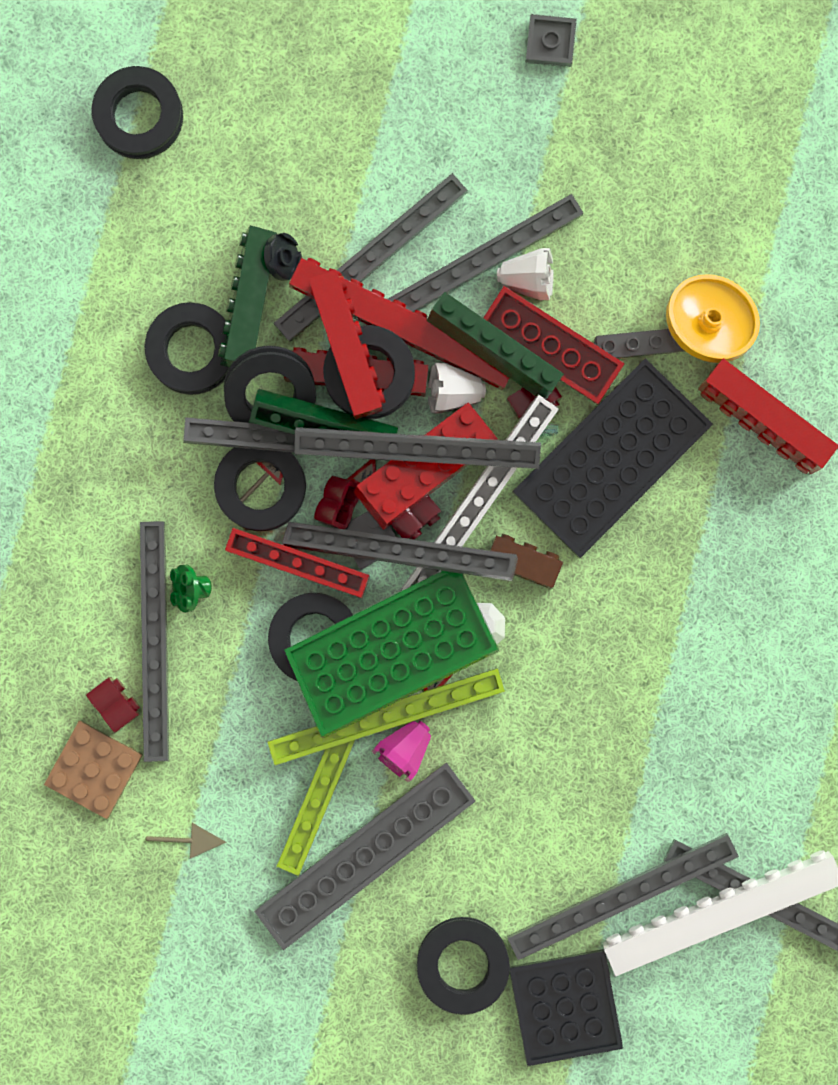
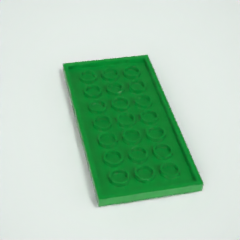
(390, 651)

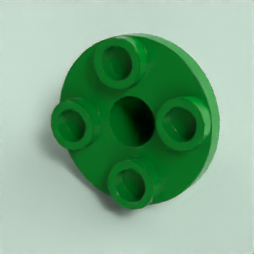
(188, 588)

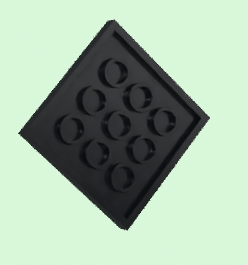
(566, 1007)

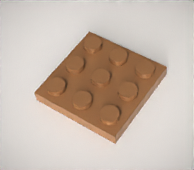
(93, 769)

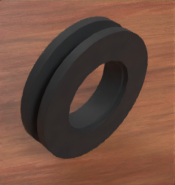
(133, 80)
(157, 344)
(399, 354)
(262, 361)
(259, 519)
(290, 613)
(461, 1000)

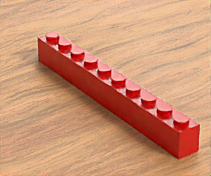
(410, 326)

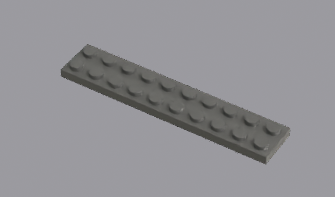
(364, 856)

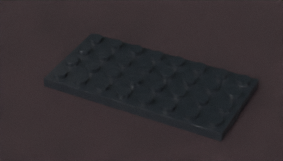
(612, 458)

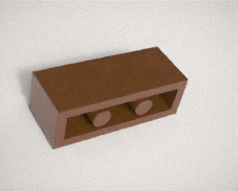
(531, 565)

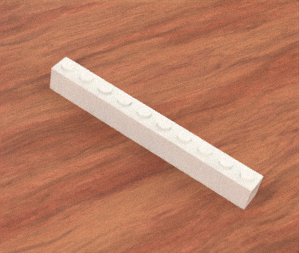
(487, 486)
(722, 912)

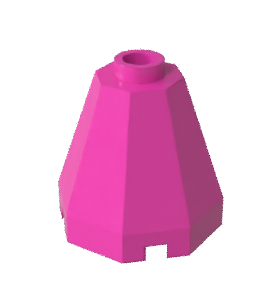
(404, 749)

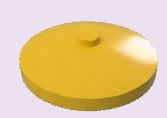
(712, 318)

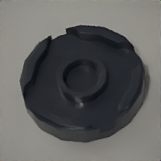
(282, 256)

